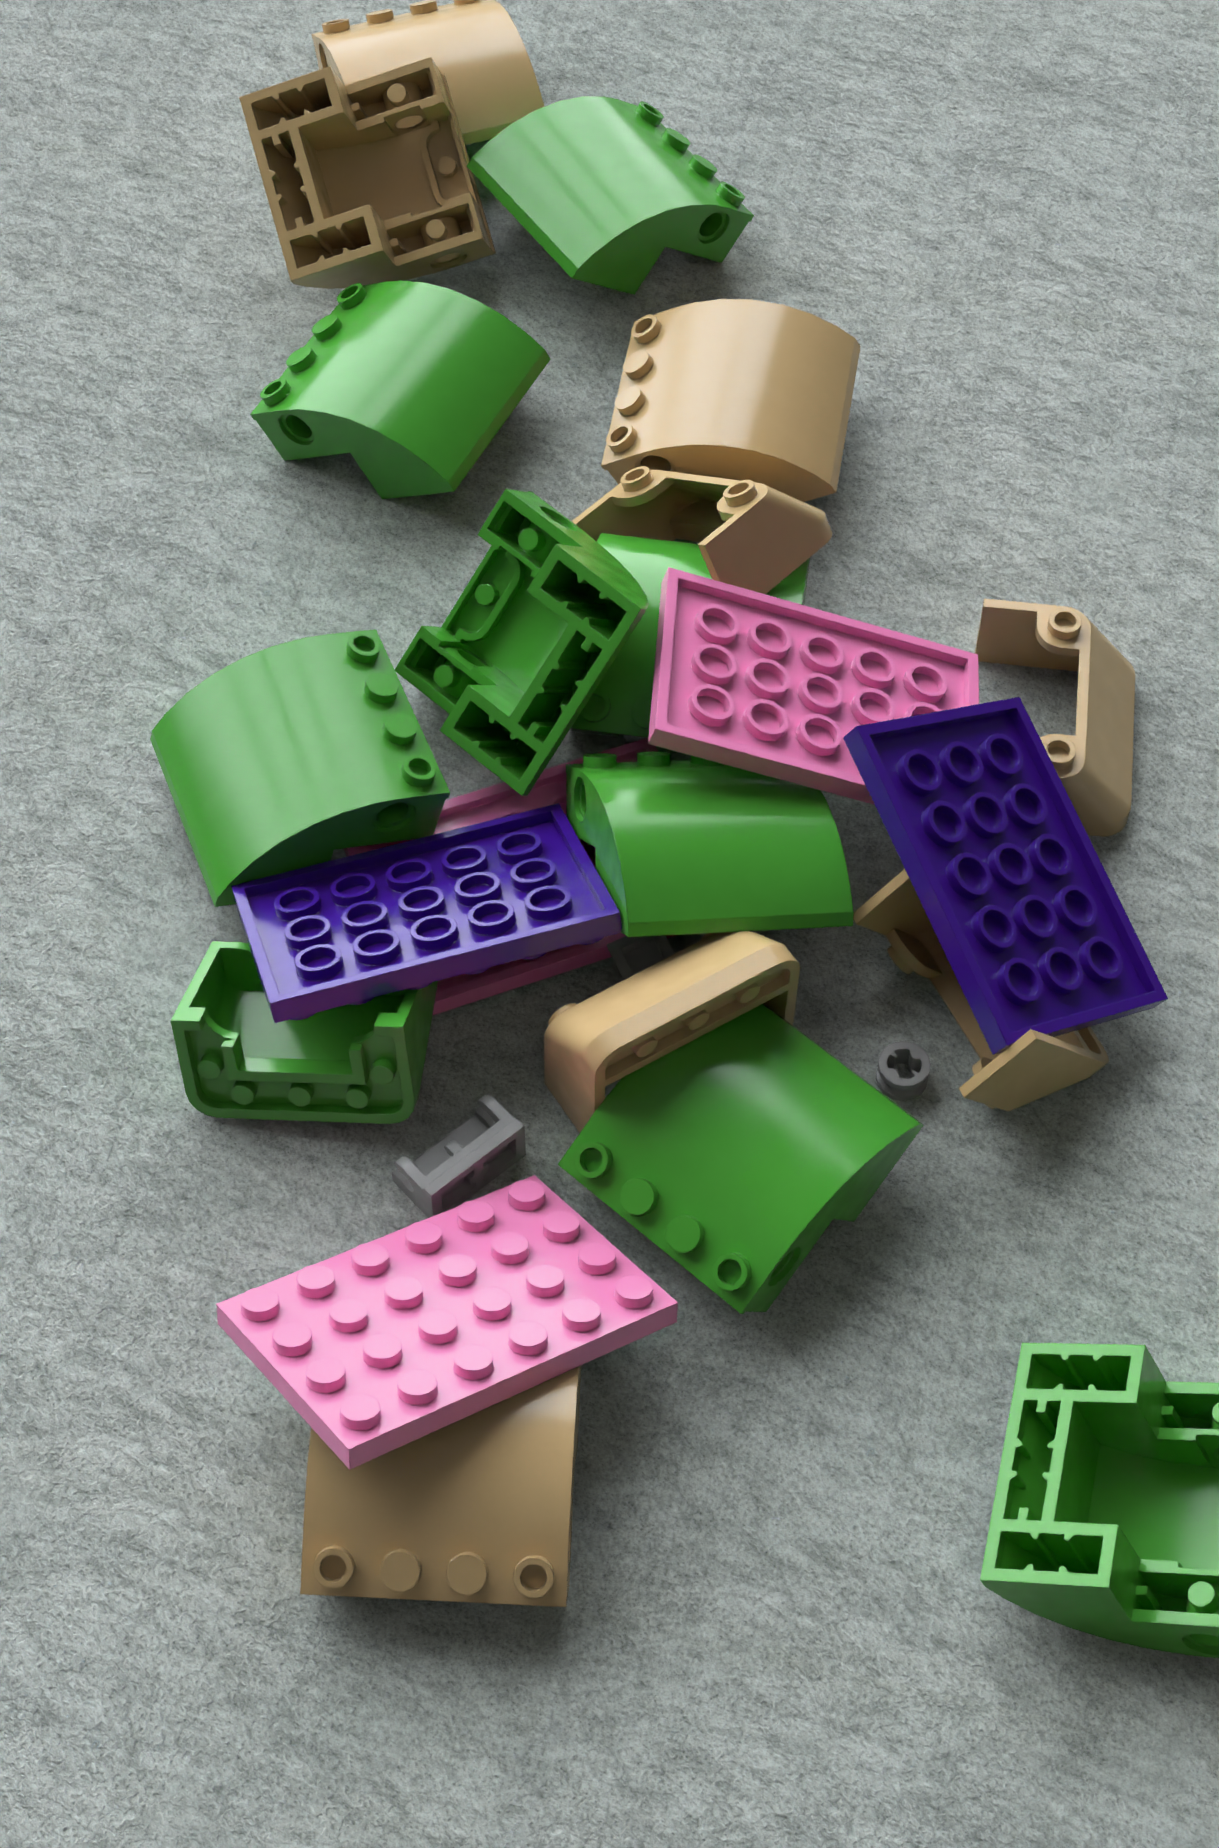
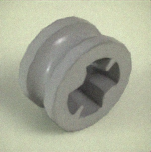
(917, 1064)

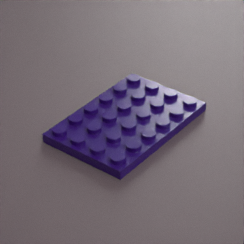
(1005, 871)
(422, 912)

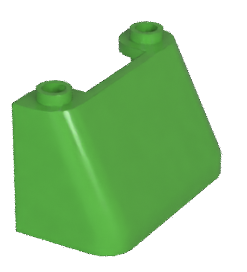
(327, 1068)

